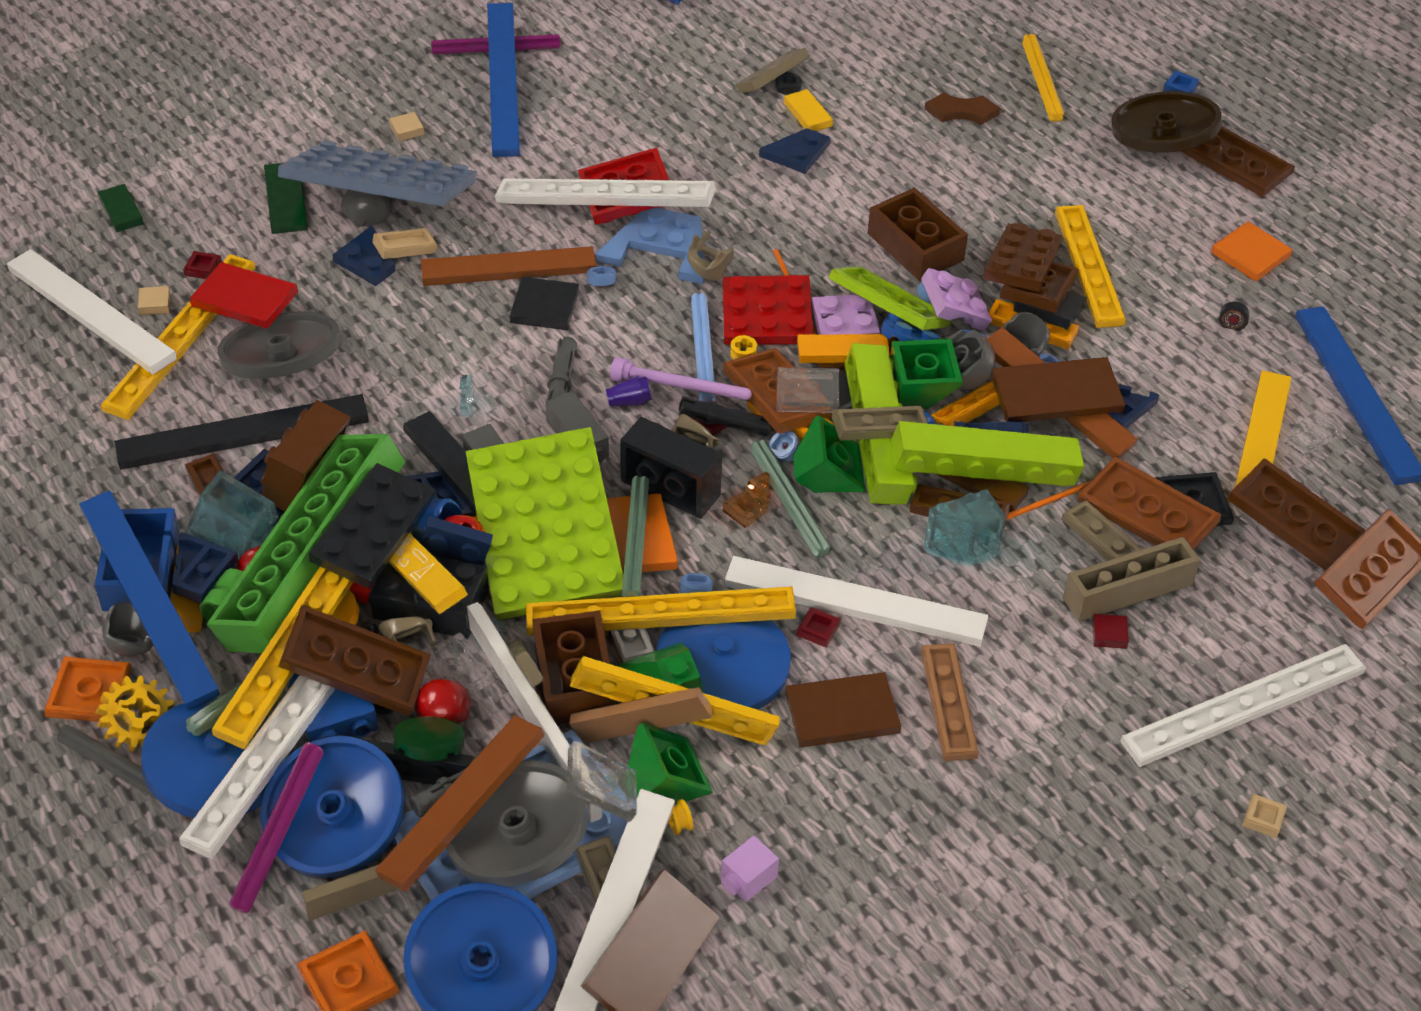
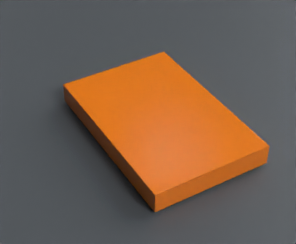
(658, 543)

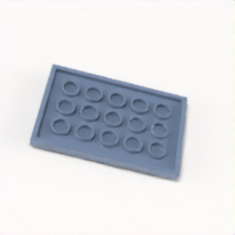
(379, 173)

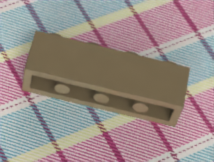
(1130, 579)

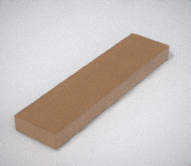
(949, 702)
(656, 711)

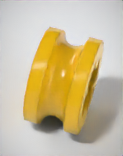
(743, 342)
(681, 818)

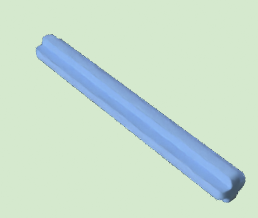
(702, 342)

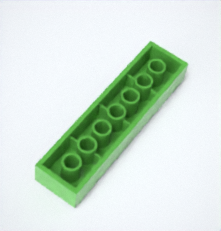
(282, 564)

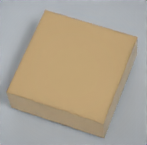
(406, 126)
(154, 300)
(1264, 815)

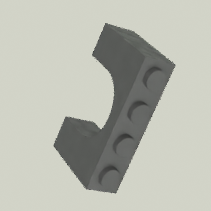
(562, 414)

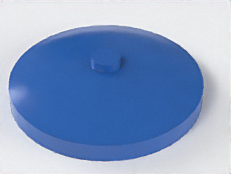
(736, 659)
(185, 767)
(346, 811)
(480, 951)

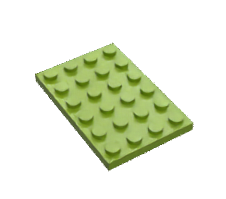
(546, 521)

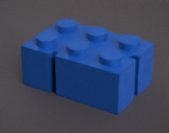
(158, 536)

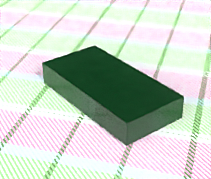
(120, 207)

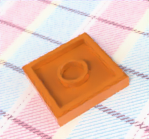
(1251, 251)
(81, 685)
(348, 976)

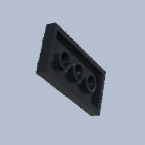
(372, 525)

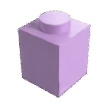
(749, 869)

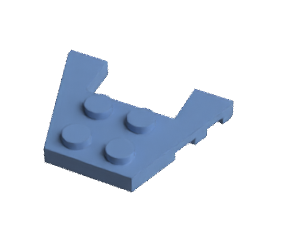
(656, 232)

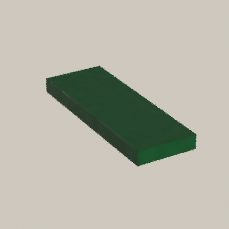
(284, 202)

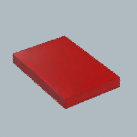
(244, 295)

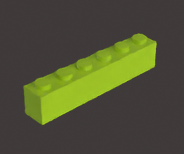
(873, 386)
(986, 454)

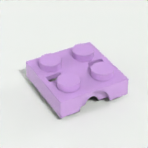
(957, 300)
(844, 315)

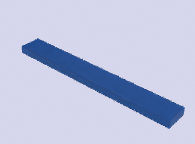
(503, 80)
(1360, 396)
(149, 600)

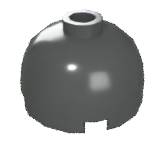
(974, 358)

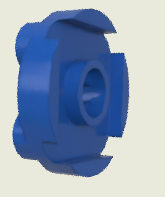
(905, 331)

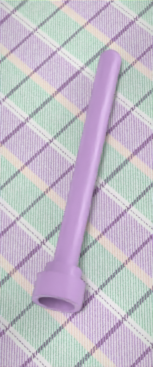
(623, 370)

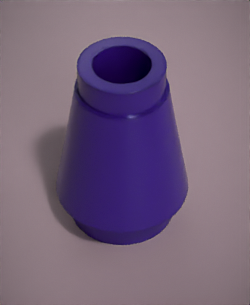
(630, 392)

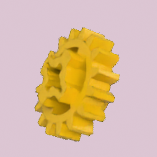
(143, 698)

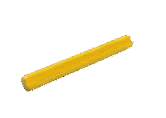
(1043, 78)

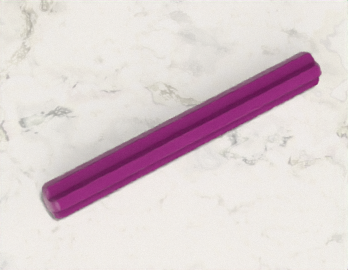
(474, 45)
(276, 828)

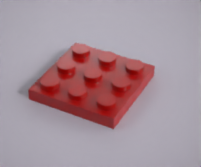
(638, 166)
(767, 308)

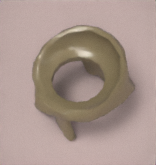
(709, 271)
(694, 431)
(404, 627)

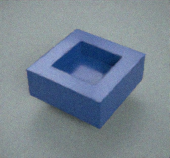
(1181, 82)

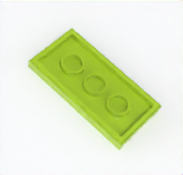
(889, 297)

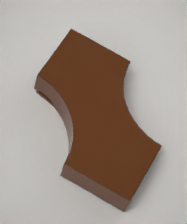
(974, 109)

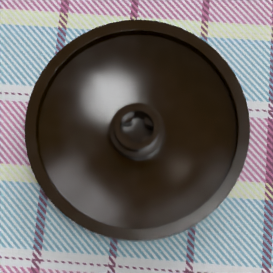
(1166, 121)

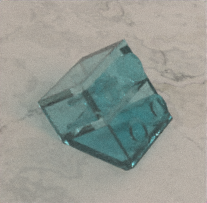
(231, 515)
(965, 529)

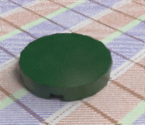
(428, 738)

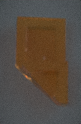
(751, 503)

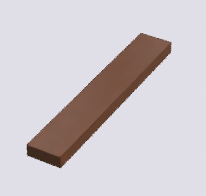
(507, 265)
(1099, 428)
(459, 803)

